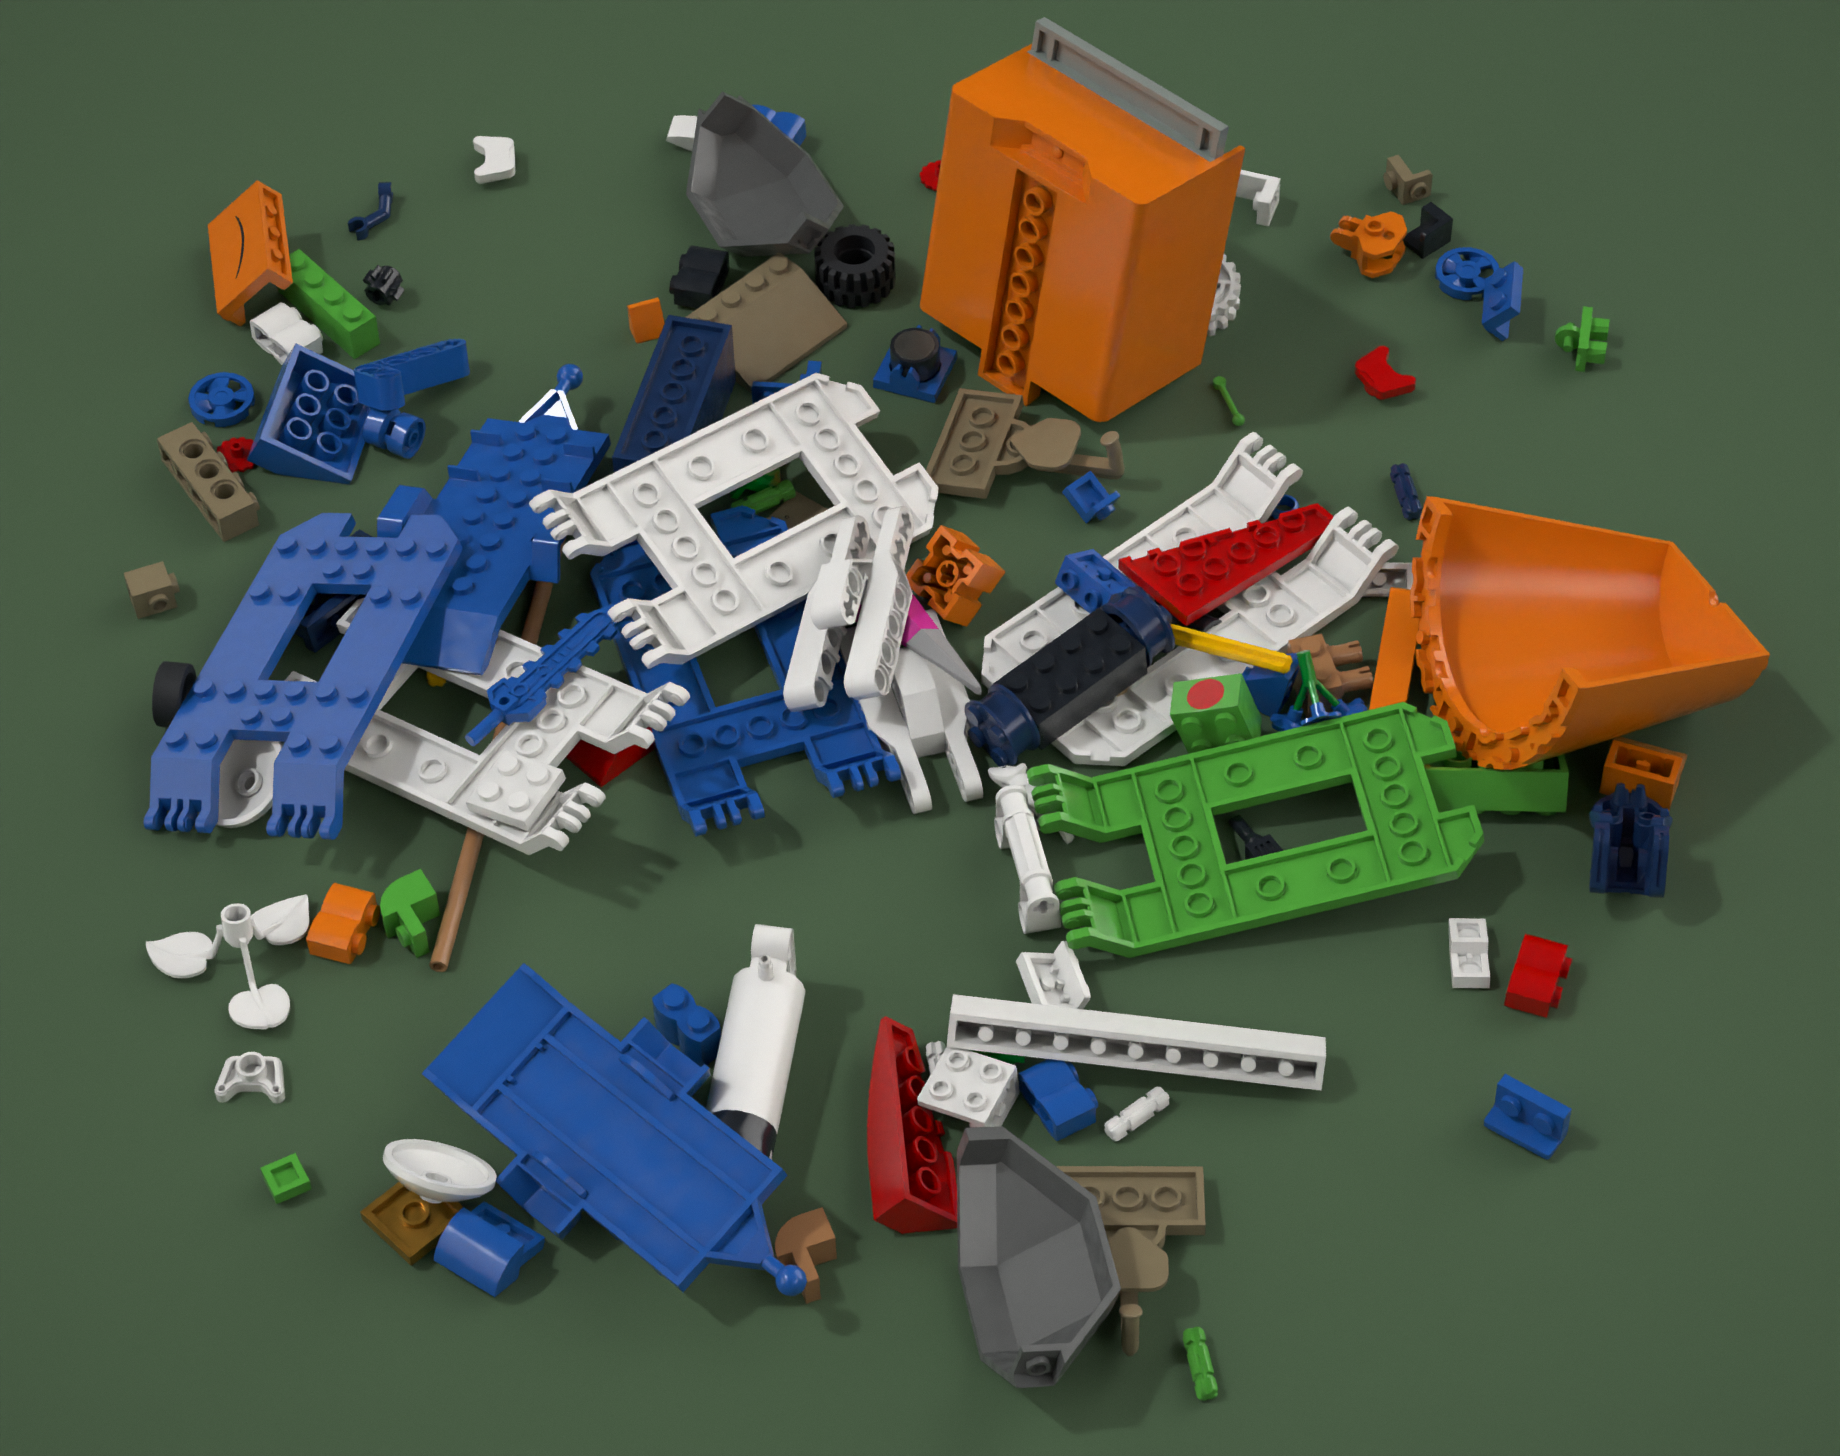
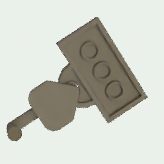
(988, 440)
(1138, 1212)

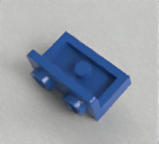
(1502, 299)

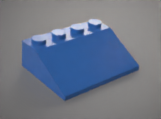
(311, 421)

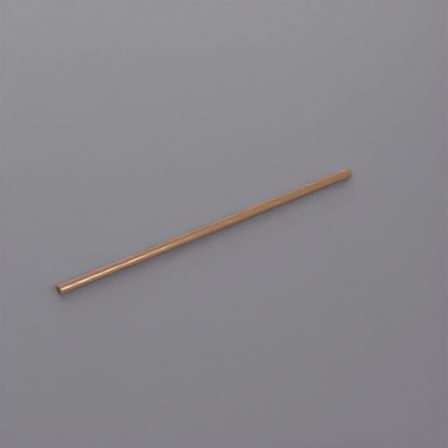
(473, 839)

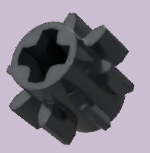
(383, 285)

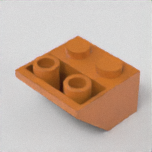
(1644, 764)

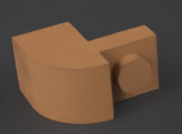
(807, 1243)

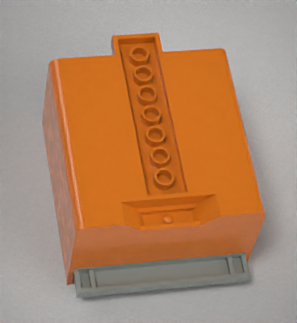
(1078, 225)

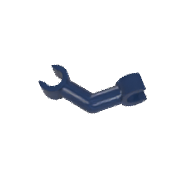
(379, 216)

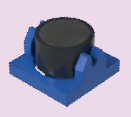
(912, 359)

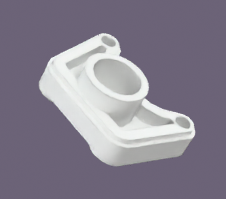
(499, 158)
(252, 1074)

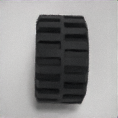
(855, 265)

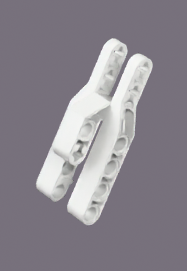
(834, 603)
(930, 723)

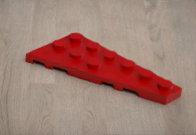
(1224, 563)

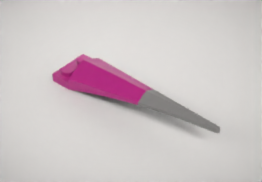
(928, 641)

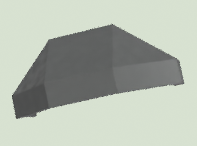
(756, 183)
(1029, 1258)

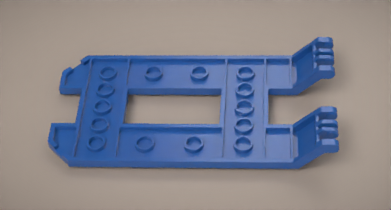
(314, 719)
(710, 744)

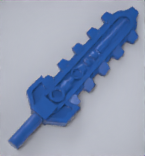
(525, 696)

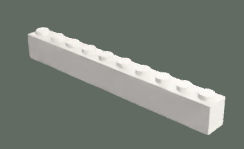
(1137, 1042)

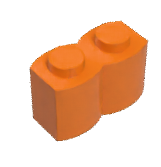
(342, 923)

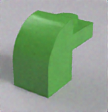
(404, 909)

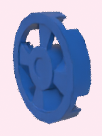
(1463, 274)
(220, 399)

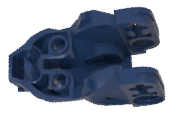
(1629, 843)

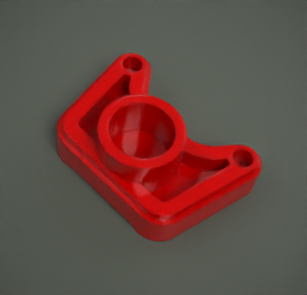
(1379, 376)

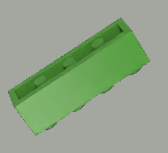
(331, 306)

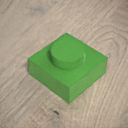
(285, 1178)

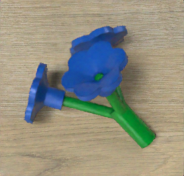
(1293, 718)

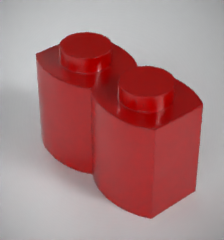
(1537, 975)

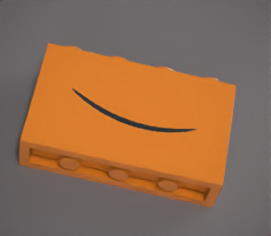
(248, 250)

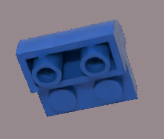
(487, 1247)

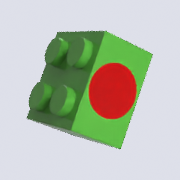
(1214, 712)

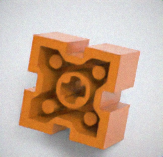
(954, 576)

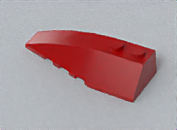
(907, 1164)

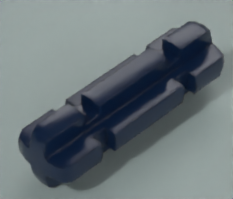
(1406, 491)

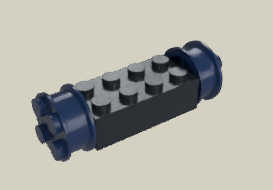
(1070, 677)

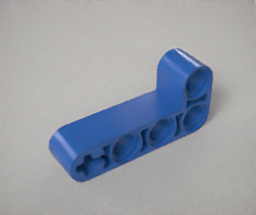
(387, 380)

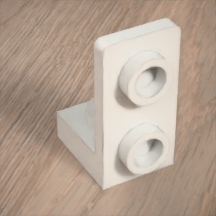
(1264, 192)

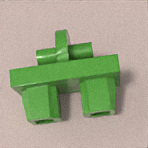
(1572, 337)

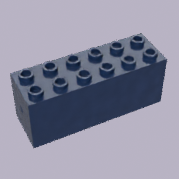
(681, 388)

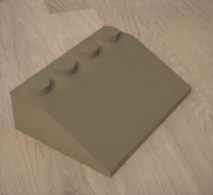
(774, 319)

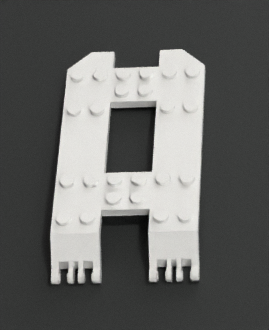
(660, 501)
(1262, 615)
(445, 775)

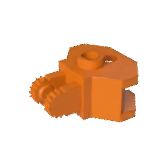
(1372, 240)

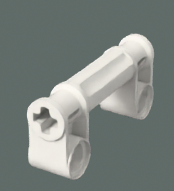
(1018, 831)

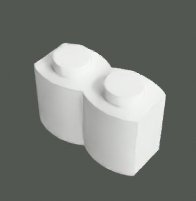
(281, 328)

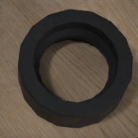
(170, 690)

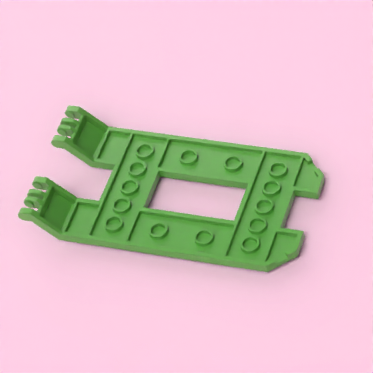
(1203, 896)

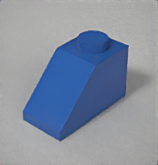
(1271, 688)

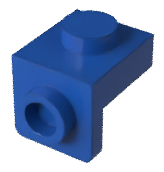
(1090, 498)

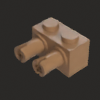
(1325, 660)

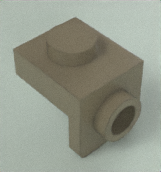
(1404, 184)

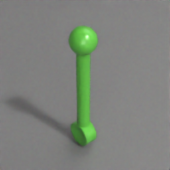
(1220, 384)

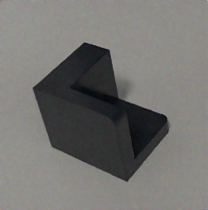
(1432, 233)

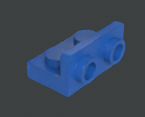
(1091, 580)
(1528, 1117)

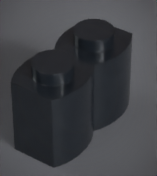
(699, 276)

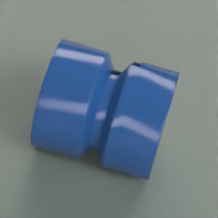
(394, 431)

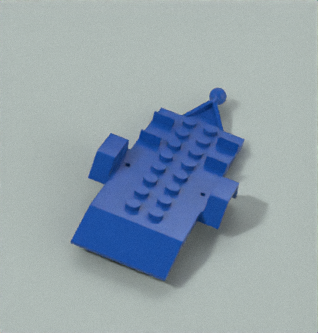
(496, 526)
(611, 1134)

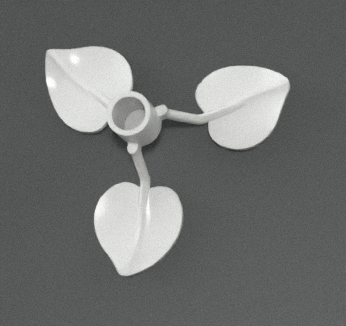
(280, 923)

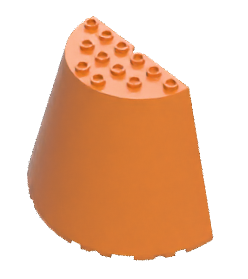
(1564, 633)

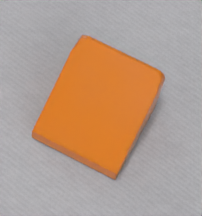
(646, 320)

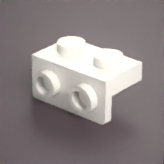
(1054, 978)

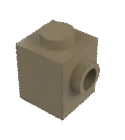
(151, 589)

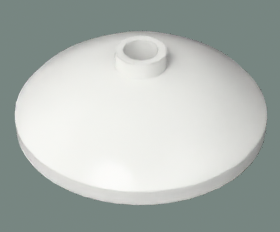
(246, 782)
(438, 1170)

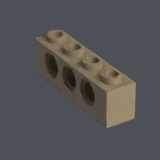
(209, 481)

